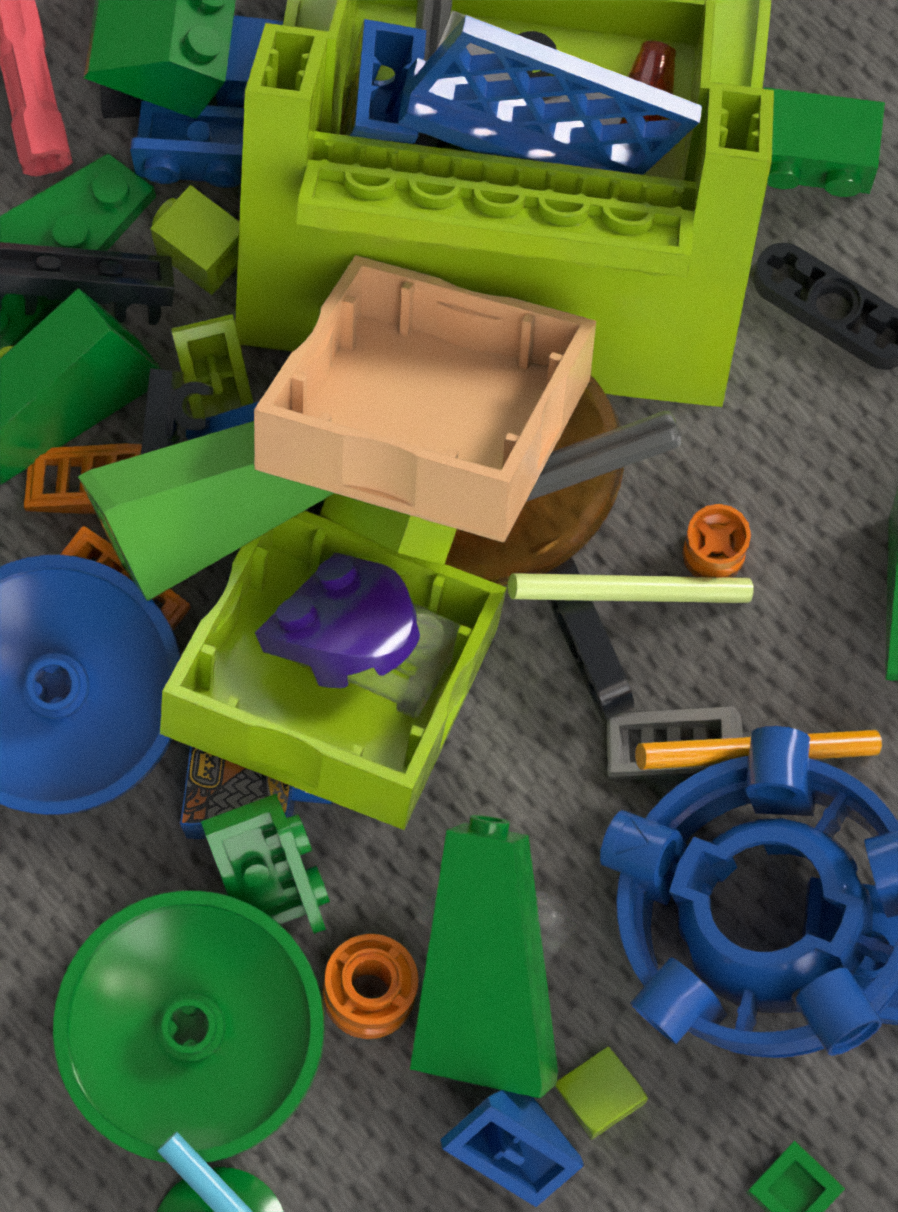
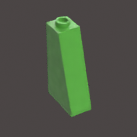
(190, 505)

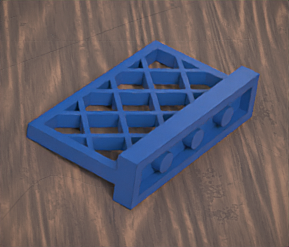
(510, 119)

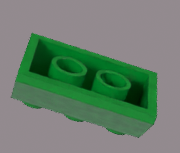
(161, 50)

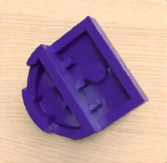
(344, 621)

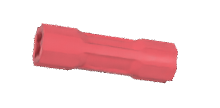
(30, 93)

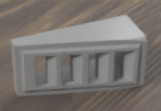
(700, 720)

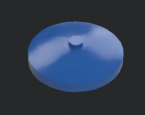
(78, 684)

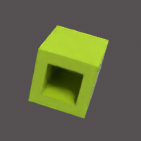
(198, 238)

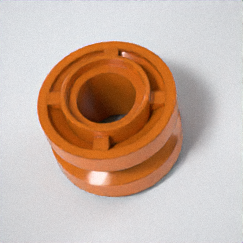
(370, 956)

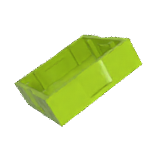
(310, 736)

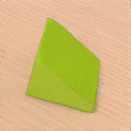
(601, 1092)

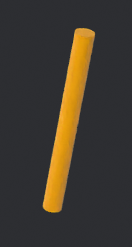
(714, 751)

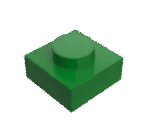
(795, 1184)

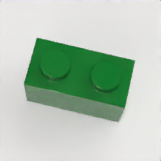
(825, 142)

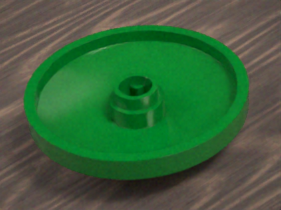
(189, 1024)

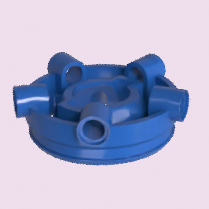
(659, 865)

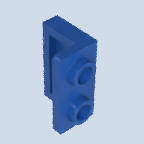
(187, 148)

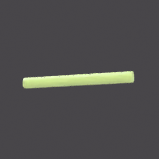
(629, 588)

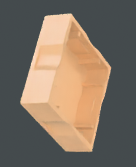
(425, 398)

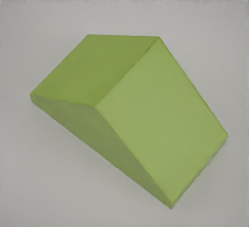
(213, 355)

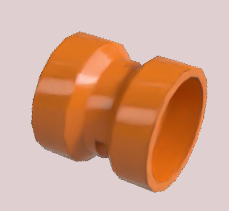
(722, 531)

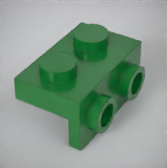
(262, 861)

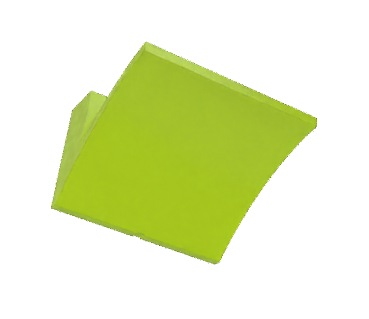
(643, 255)

